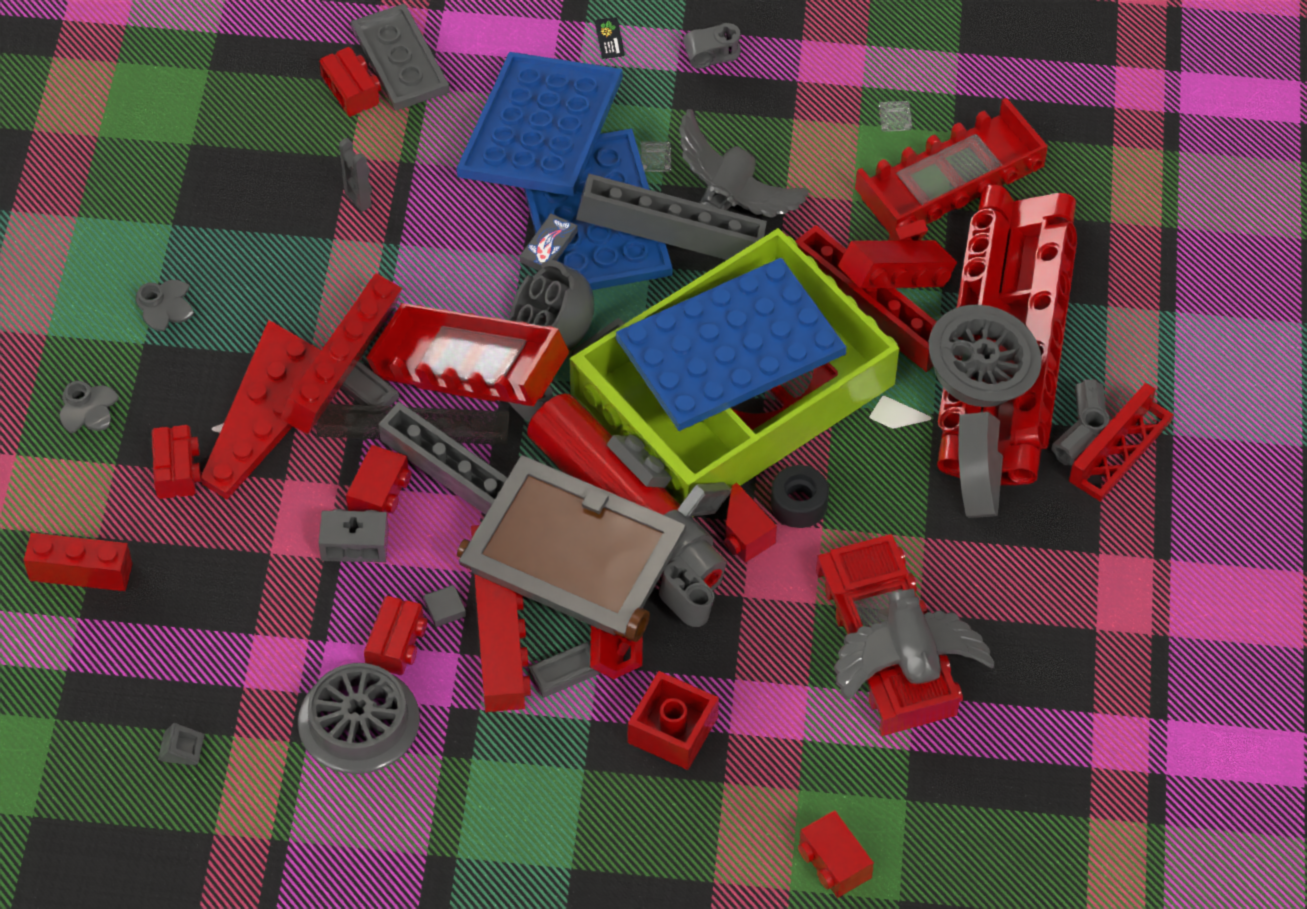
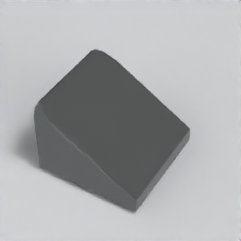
(181, 745)

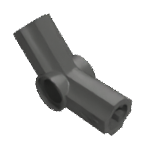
(1090, 412)

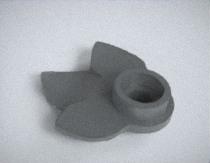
(166, 305)
(90, 409)

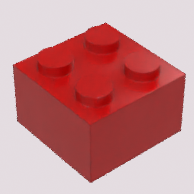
(673, 720)

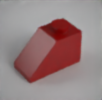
(747, 526)

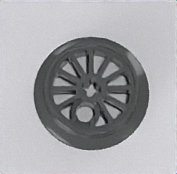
(982, 357)
(358, 716)

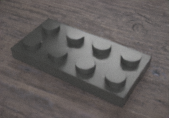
(400, 57)

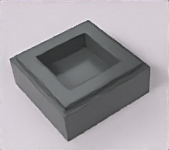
(444, 606)

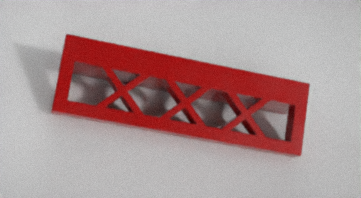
(1113, 434)
(608, 653)

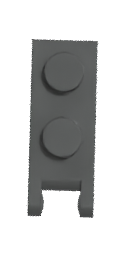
(355, 175)

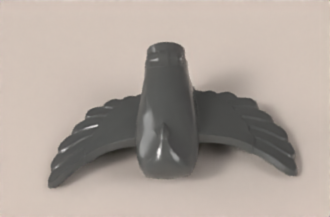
(731, 176)
(908, 640)

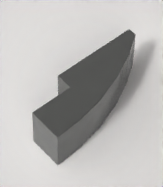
(980, 464)

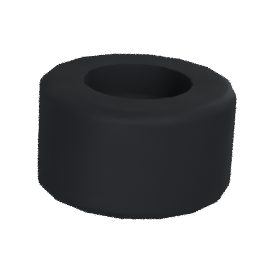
(799, 479)

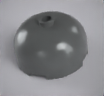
(558, 299)

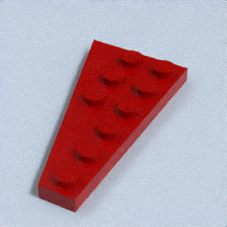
(254, 418)

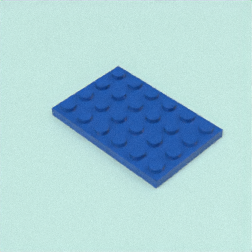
(540, 123)
(598, 252)
(730, 343)

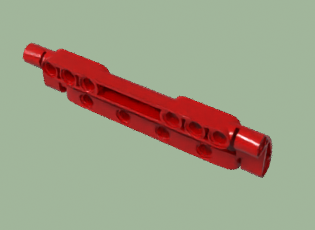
(1034, 292)

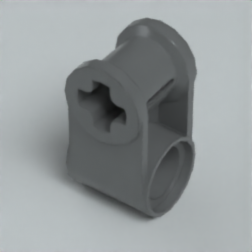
(710, 47)

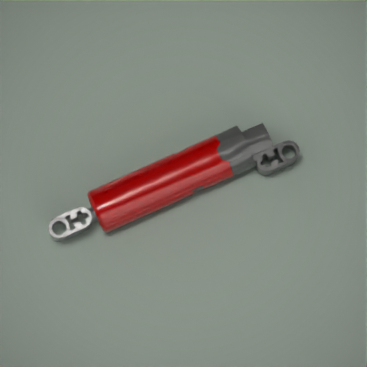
(580, 449)

